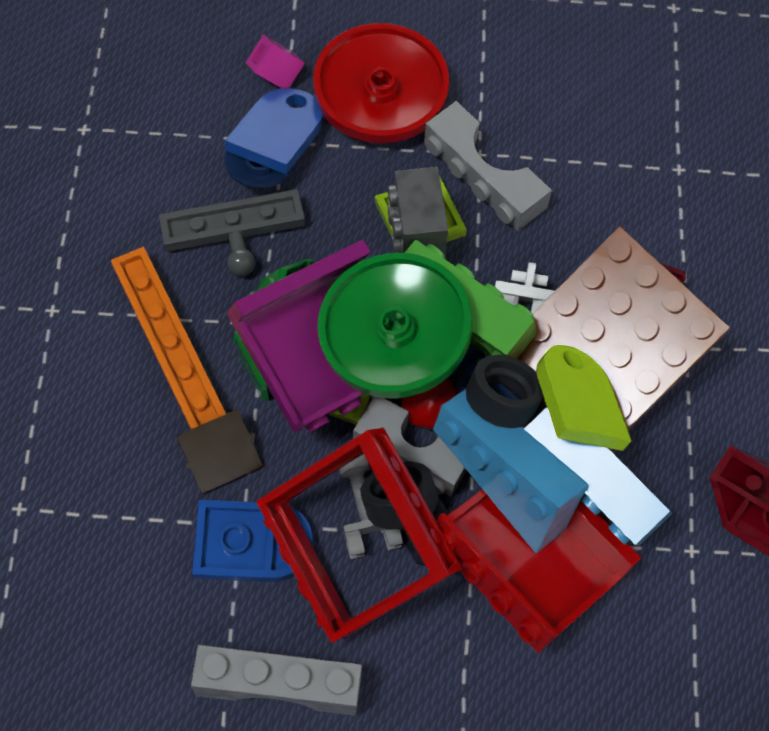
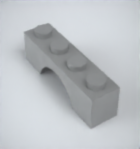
(513, 194)
(249, 674)

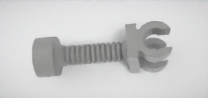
(352, 532)

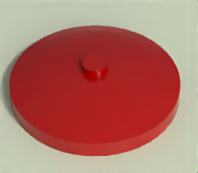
(380, 82)

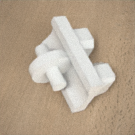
(526, 293)

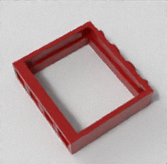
(406, 501)

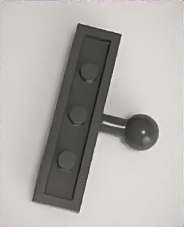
(232, 223)

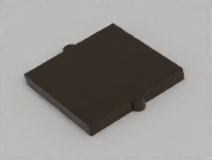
(219, 451)

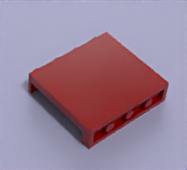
(532, 590)

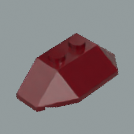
(743, 496)

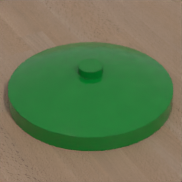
(395, 325)

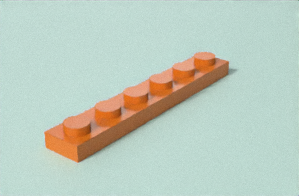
(167, 338)

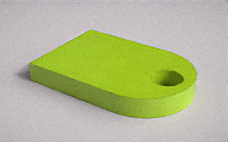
(581, 399)

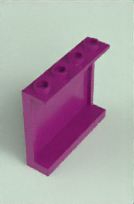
(283, 341)

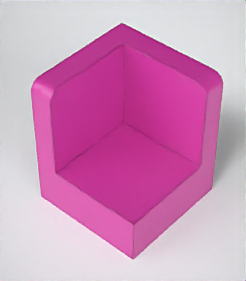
(274, 62)

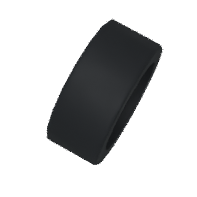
(495, 407)
(379, 508)

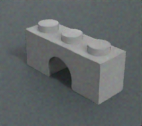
(444, 466)

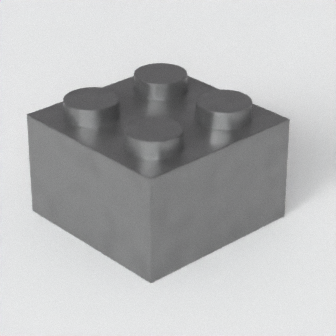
(417, 209)

